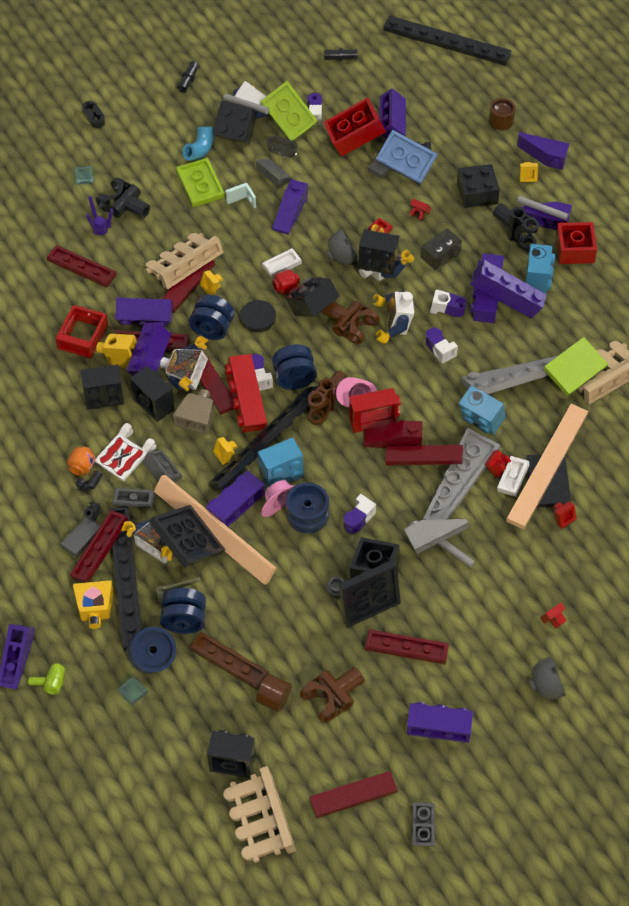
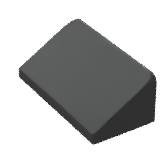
(272, 172)
(159, 465)
(133, 497)

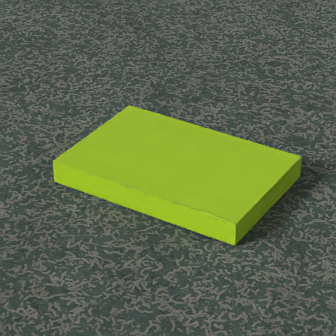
(289, 111)
(200, 182)
(575, 366)

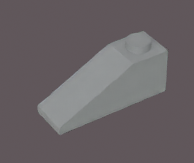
(431, 532)

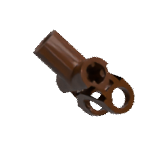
(348, 318)
(325, 396)
(333, 690)

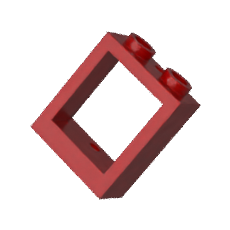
(79, 346)
(371, 401)

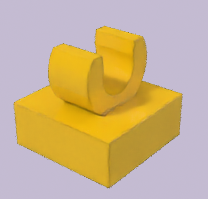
(528, 172)
(210, 282)
(224, 450)

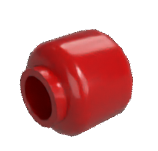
(285, 281)

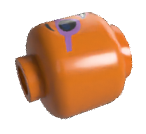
(81, 461)

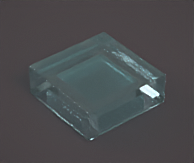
(84, 175)
(132, 690)

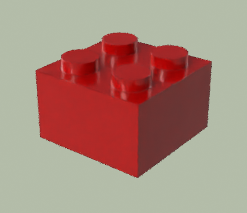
(576, 243)

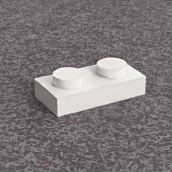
(513, 476)

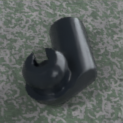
(90, 484)
(93, 511)

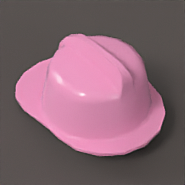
(351, 387)
(276, 497)

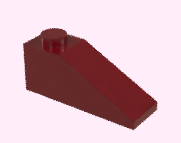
(394, 434)

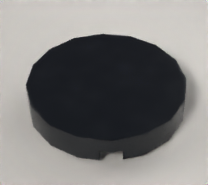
(258, 316)

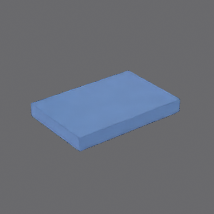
(406, 157)

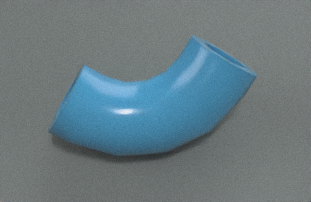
(201, 146)

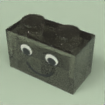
(441, 249)

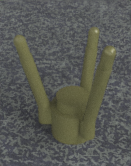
(162, 589)

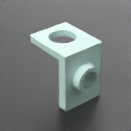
(240, 192)

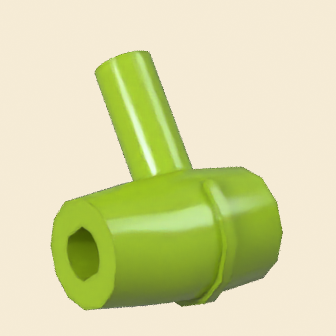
(53, 681)

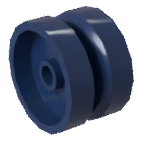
(211, 317)
(294, 367)
(307, 507)
(183, 610)
(163, 647)

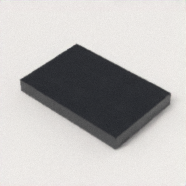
(559, 486)

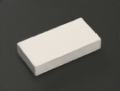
(281, 262)

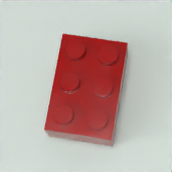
(354, 127)

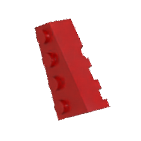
(245, 393)

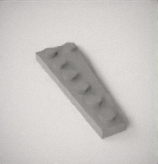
(506, 377)
(461, 477)

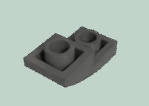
(423, 824)

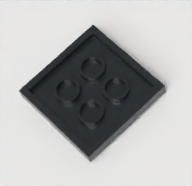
(187, 536)
(369, 593)

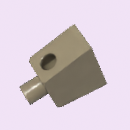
(195, 412)

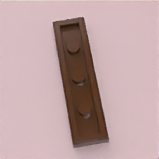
(229, 660)

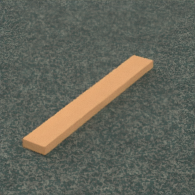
(547, 466)
(234, 545)

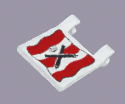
(122, 455)

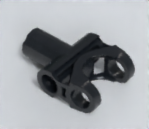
(124, 199)
(517, 223)

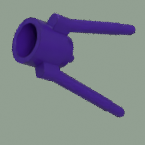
(99, 225)

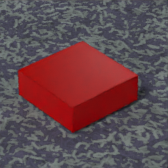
(381, 223)

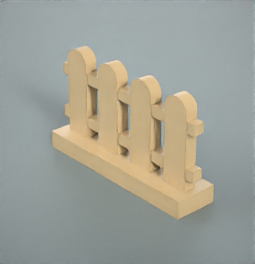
(190, 262)
(615, 376)
(264, 825)

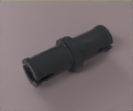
(340, 54)
(188, 77)

